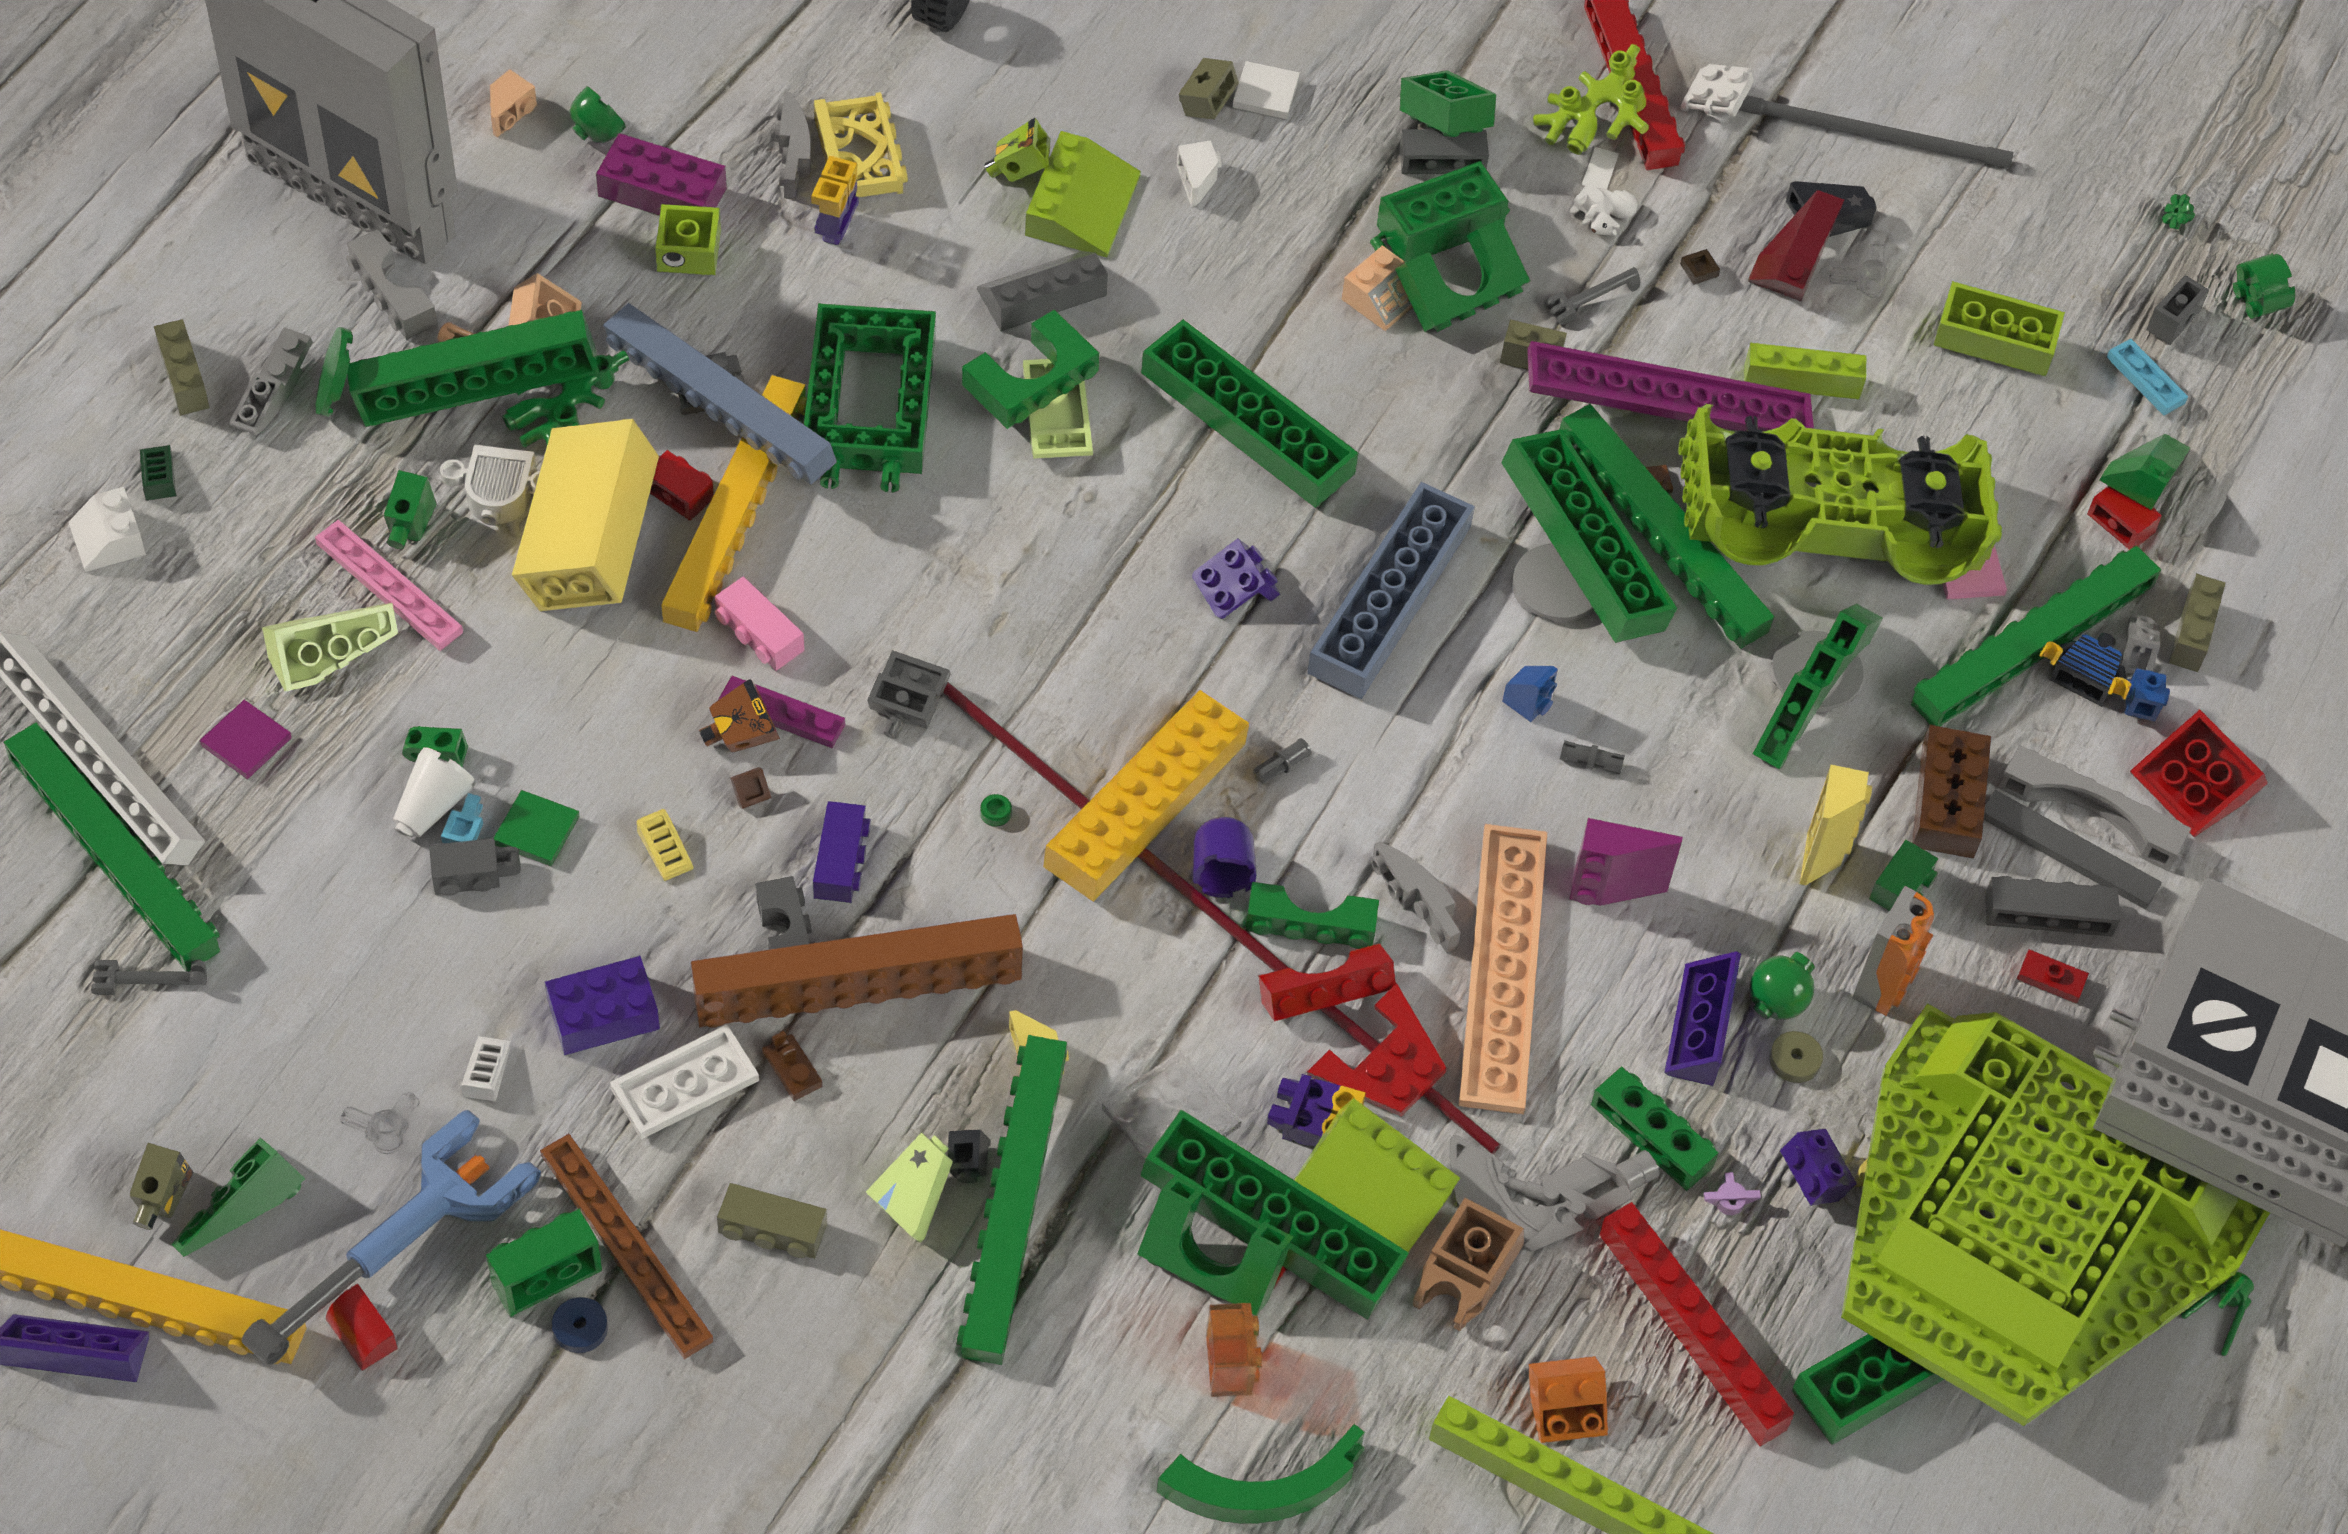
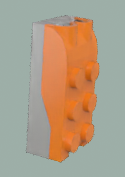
(1896, 953)

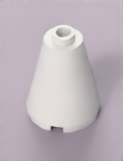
(430, 793)

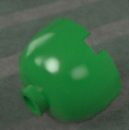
(594, 118)

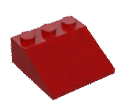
(2199, 774)

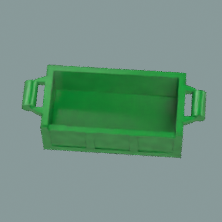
(1439, 212)

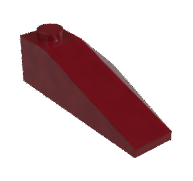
(1795, 251)

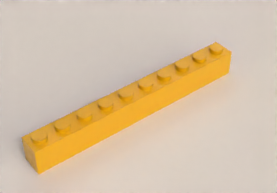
(726, 520)
(134, 1294)

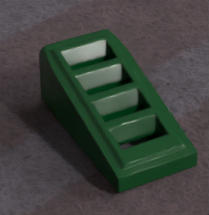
(159, 488)

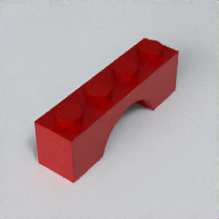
(1293, 993)

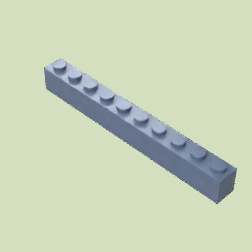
(720, 394)

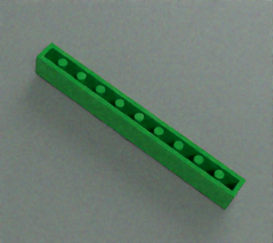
(1663, 526)
(2021, 642)
(112, 846)
(1014, 1200)

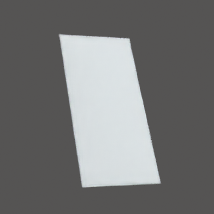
(1600, 168)

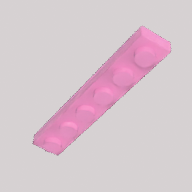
(389, 585)

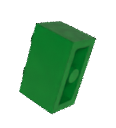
(1908, 868)

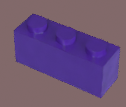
(841, 852)

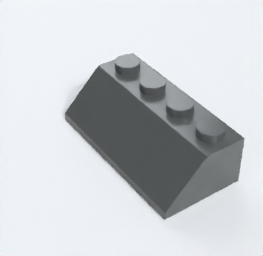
(1045, 288)

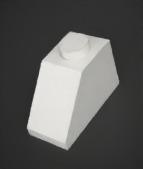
(1198, 169)

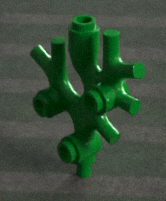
(561, 409)

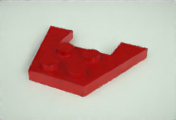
(1397, 1069)

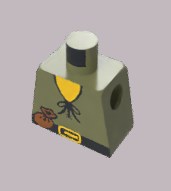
(159, 1184)

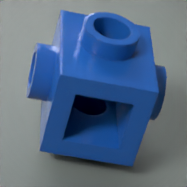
(2146, 694)

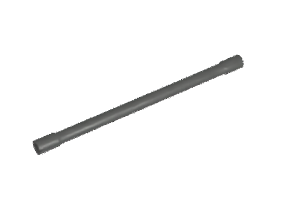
(1986, 154)

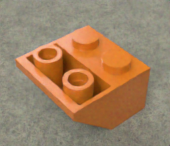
(1569, 1399)

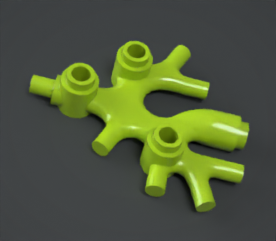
(1627, 96)

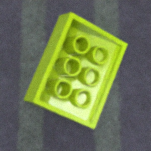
(1081, 196)
(1377, 1175)

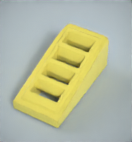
(655, 827)

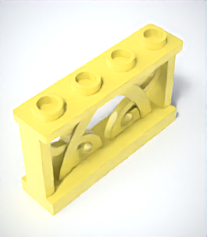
(830, 121)

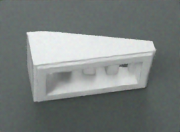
(479, 1089)

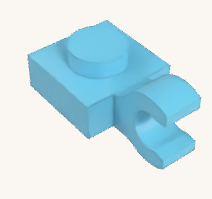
(464, 824)

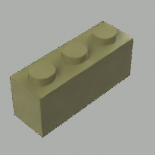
(181, 367)
(2197, 622)
(772, 1221)

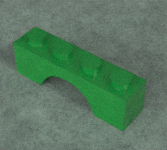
(1348, 924)

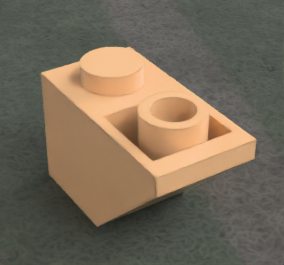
(510, 100)

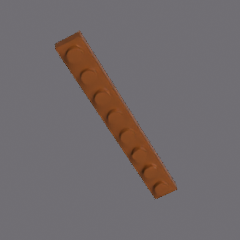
(627, 1246)

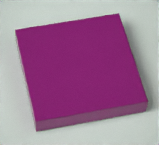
(245, 739)

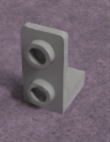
(2142, 644)

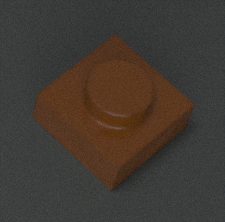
(750, 787)

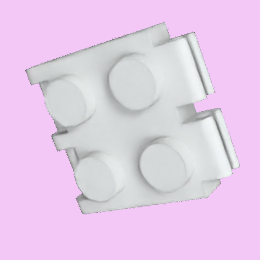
(1718, 87)

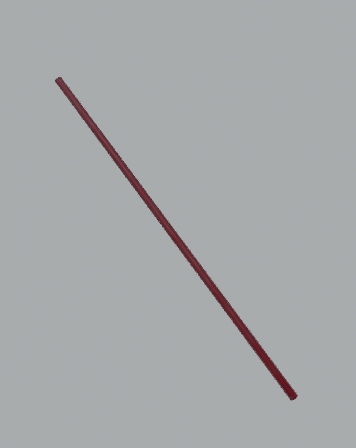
(1207, 906)

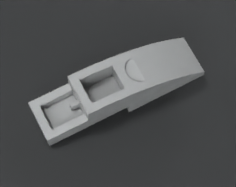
(793, 144)
(274, 384)
(1418, 887)

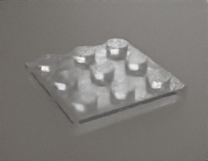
(1154, 1100)

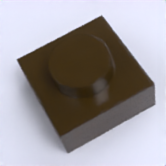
(1700, 266)

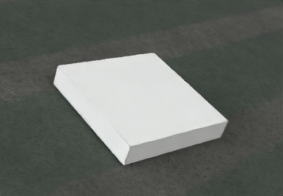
(1266, 90)

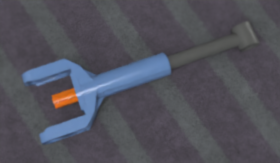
(441, 1194)

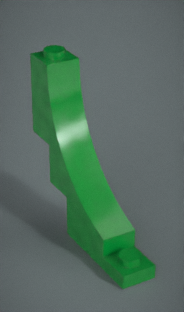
(1811, 685)

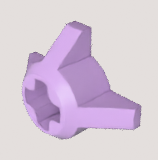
(1731, 1191)

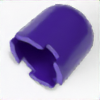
(1224, 857)

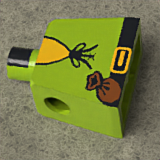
(1021, 152)

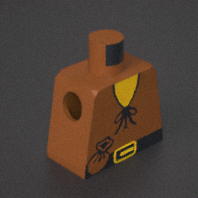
(740, 720)

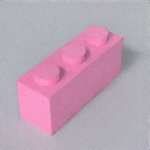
(759, 624)

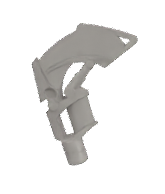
(1486, 1185)

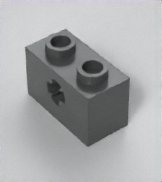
(2177, 309)

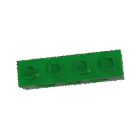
(1635, 1124)

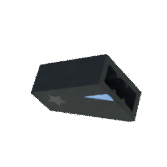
(1856, 210)

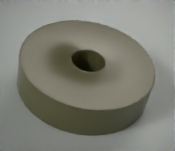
(1792, 1069)

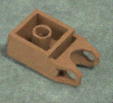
(1463, 1269)

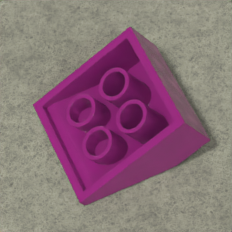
(1622, 863)

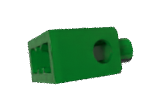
(408, 508)

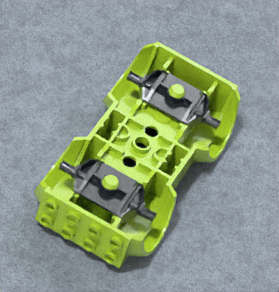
(1754, 502)

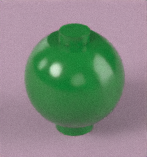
(1782, 986)

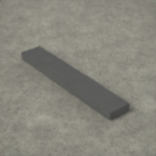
(2070, 849)

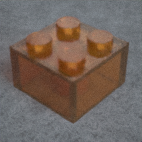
(1232, 1349)

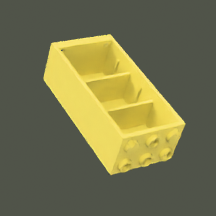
(586, 515)

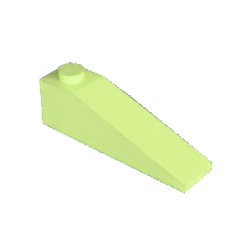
(318, 645)

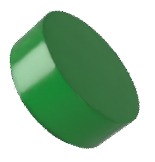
(995, 810)

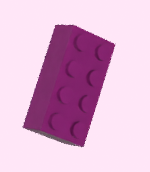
(654, 175)

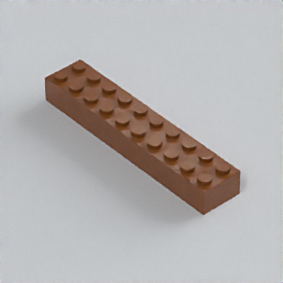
(857, 970)

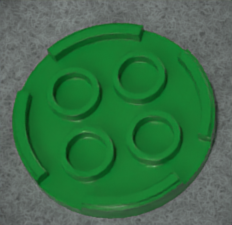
(333, 371)

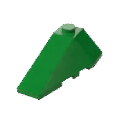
(2146, 470)
(258, 1185)

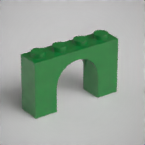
(1438, 304)
(1016, 398)
(1172, 1246)

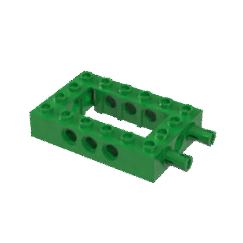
(876, 331)

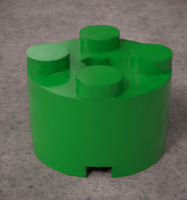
(2264, 285)

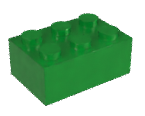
(1447, 103)
(544, 1261)

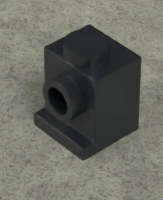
(962, 1147)

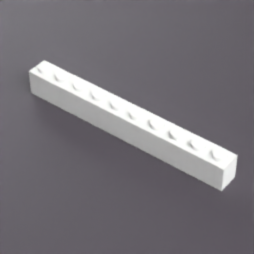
(97, 752)

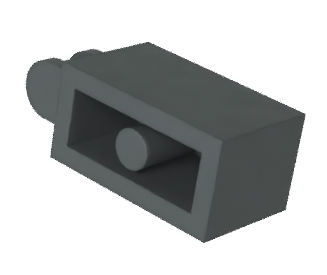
(471, 865)

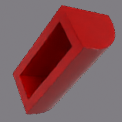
(360, 1327)

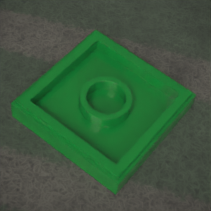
(536, 827)

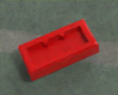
(2052, 976)

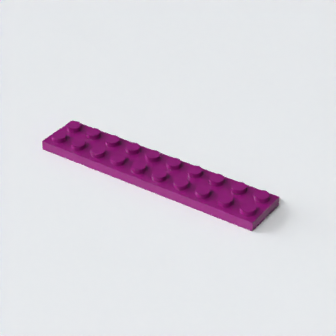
(1660, 389)

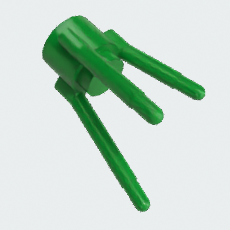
(2232, 1293)

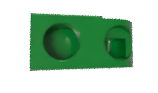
(447, 741)

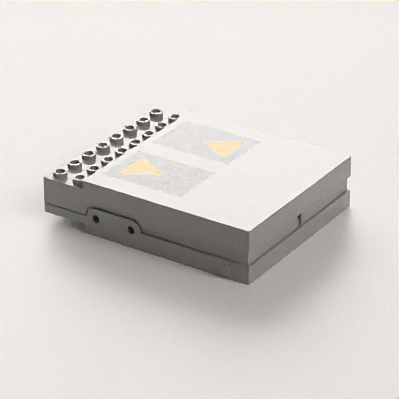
(344, 110)

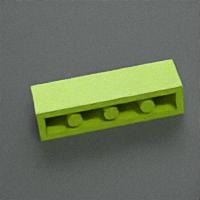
(1806, 370)

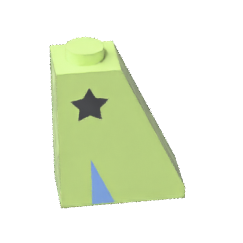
(914, 1185)

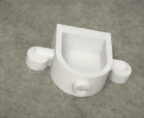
(495, 482)

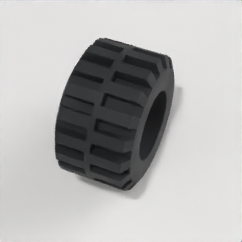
(939, 13)

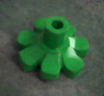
(2179, 211)

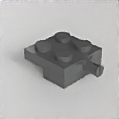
(908, 691)

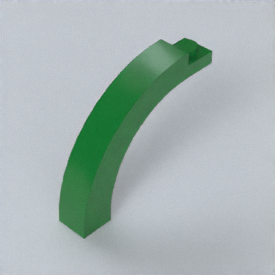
(1261, 1501)

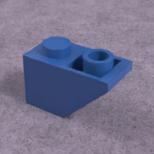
(1531, 691)

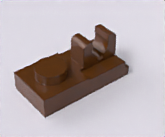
(792, 1066)

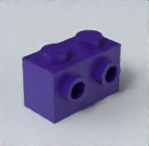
(1818, 1167)

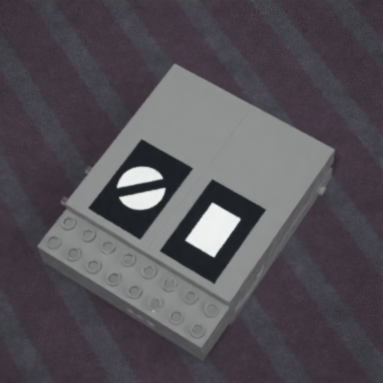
(2243, 1061)

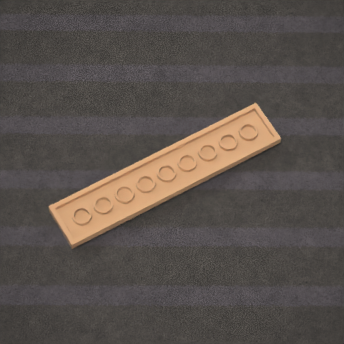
(1503, 970)

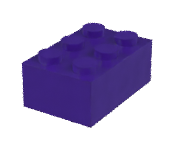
(602, 1005)

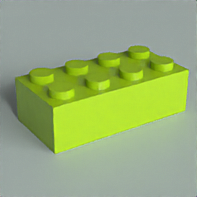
(1999, 328)

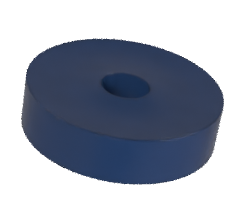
(579, 1339)

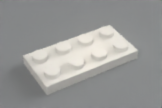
(684, 1081)

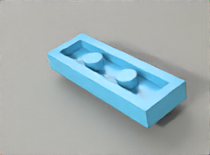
(2147, 377)

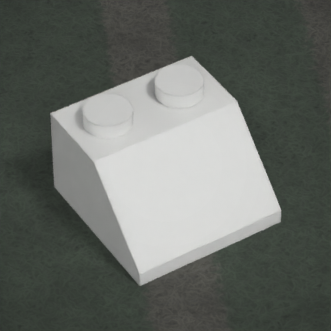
(106, 530)

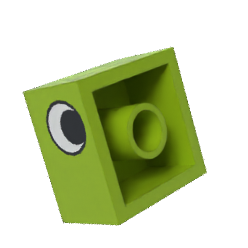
(688, 239)

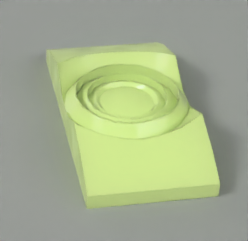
(1064, 424)

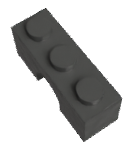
(781, 905)

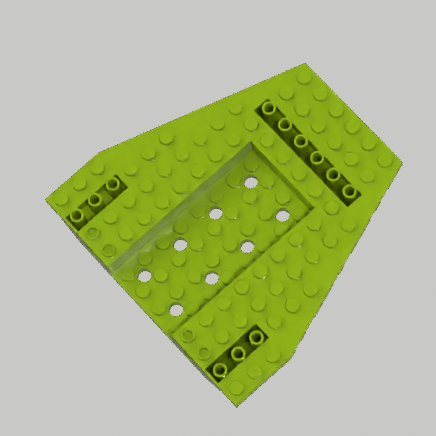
(1978, 1291)

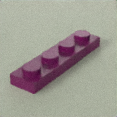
(796, 715)

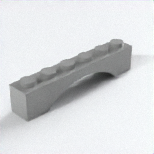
(2150, 832)

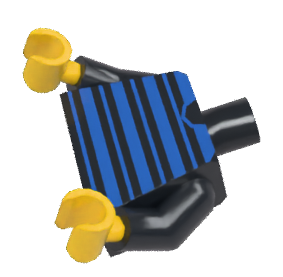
(2088, 667)

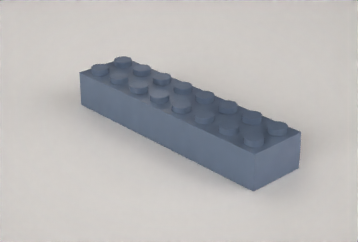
(1390, 590)

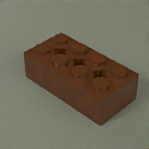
(1951, 791)

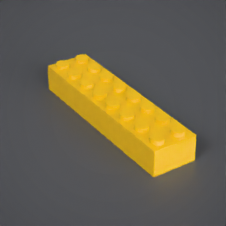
(1145, 795)

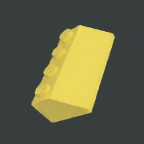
(1835, 821)

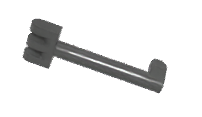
(1565, 308)
(108, 976)

